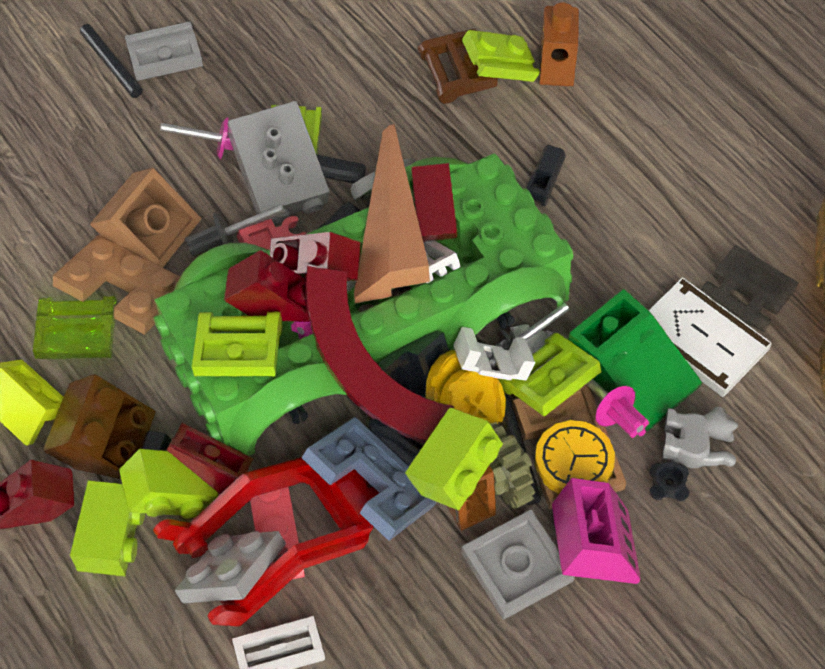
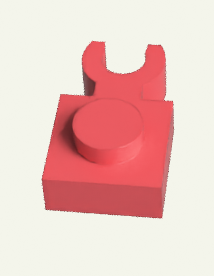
(262, 232)

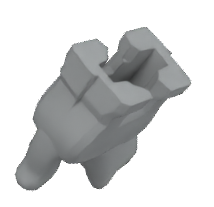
(693, 435)

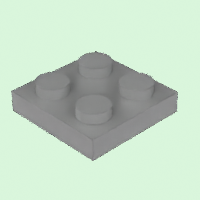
(516, 564)
(230, 567)

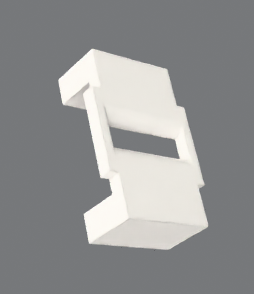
(512, 363)

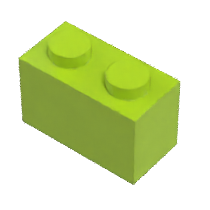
(454, 458)
(163, 486)
(105, 531)

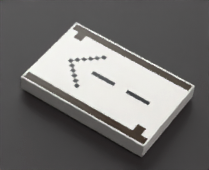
(709, 336)

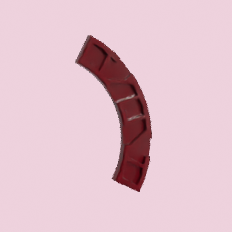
(354, 367)

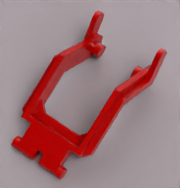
(341, 499)

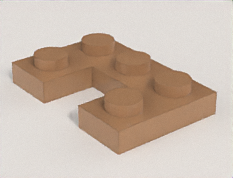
(110, 262)
(577, 407)

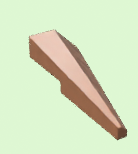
(392, 240)

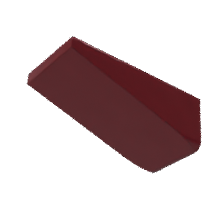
(434, 202)
(208, 457)

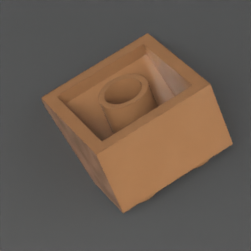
(147, 217)

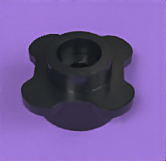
(669, 471)

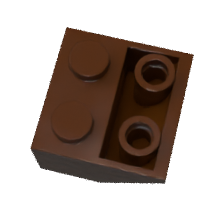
(98, 427)

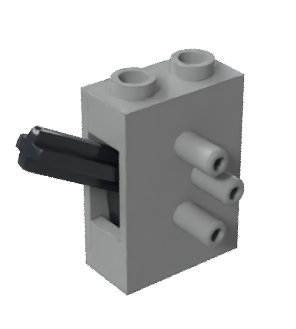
(282, 162)

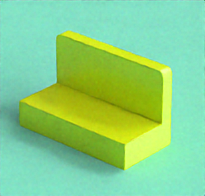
(26, 400)

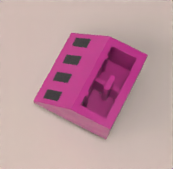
(594, 533)

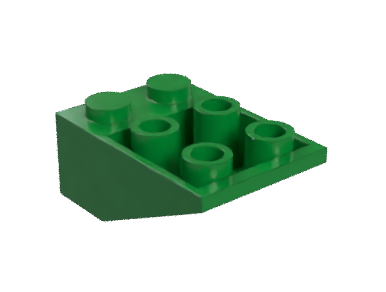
(636, 354)

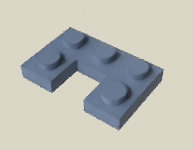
(359, 449)

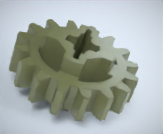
(512, 471)

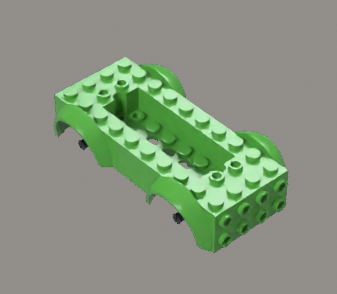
(504, 258)

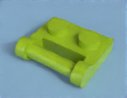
(236, 352)
(557, 378)

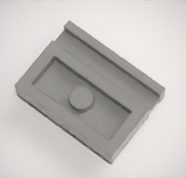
(163, 51)

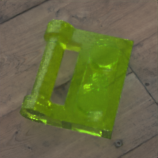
(74, 336)

